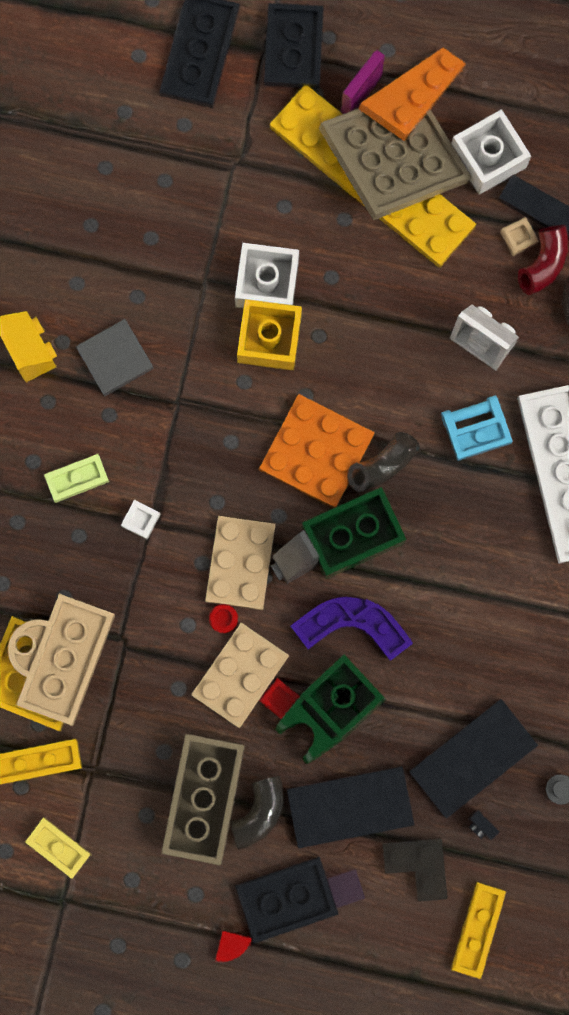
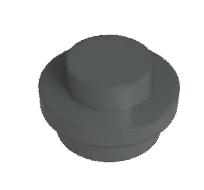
(558, 789)

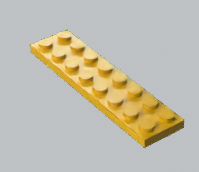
(429, 226)

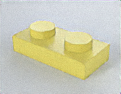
(58, 848)

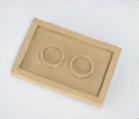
(240, 563)
(240, 675)

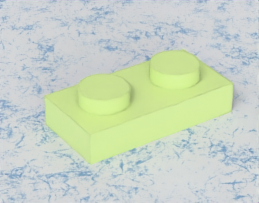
(76, 478)

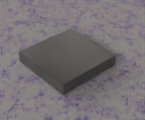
(114, 357)

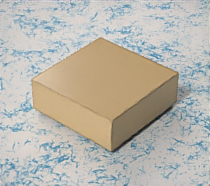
(519, 236)

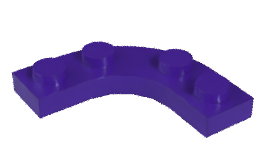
(354, 613)

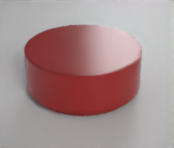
(223, 618)

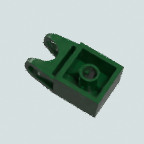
(325, 715)

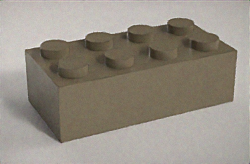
(203, 799)

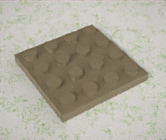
(393, 171)

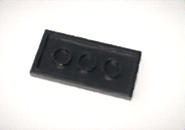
(199, 51)
(473, 758)
(350, 807)

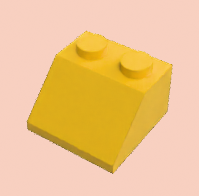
(25, 345)

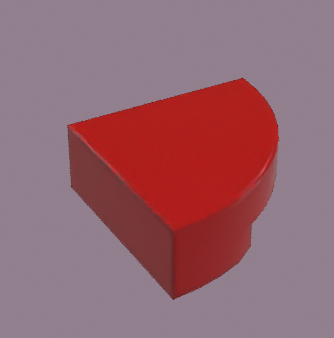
(232, 946)

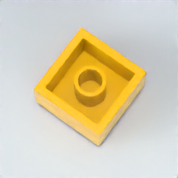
(269, 334)

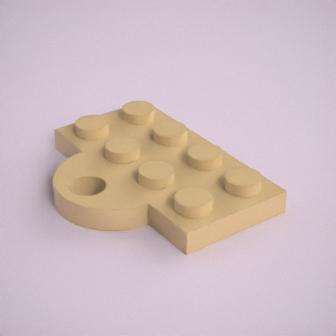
(60, 658)

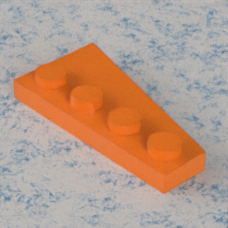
(411, 96)

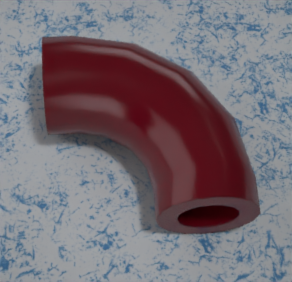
(549, 261)

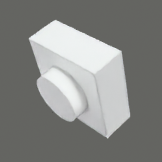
(140, 519)

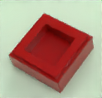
(279, 698)

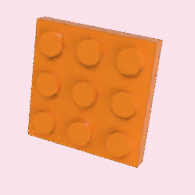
(316, 451)

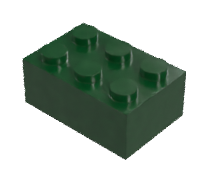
(354, 533)

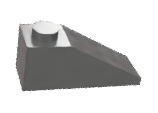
(295, 558)

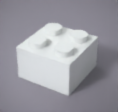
(491, 151)
(266, 274)

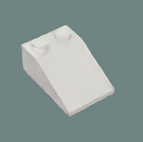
(483, 336)

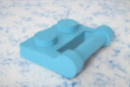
(479, 436)

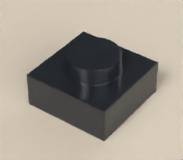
(482, 826)

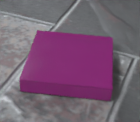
(363, 83)

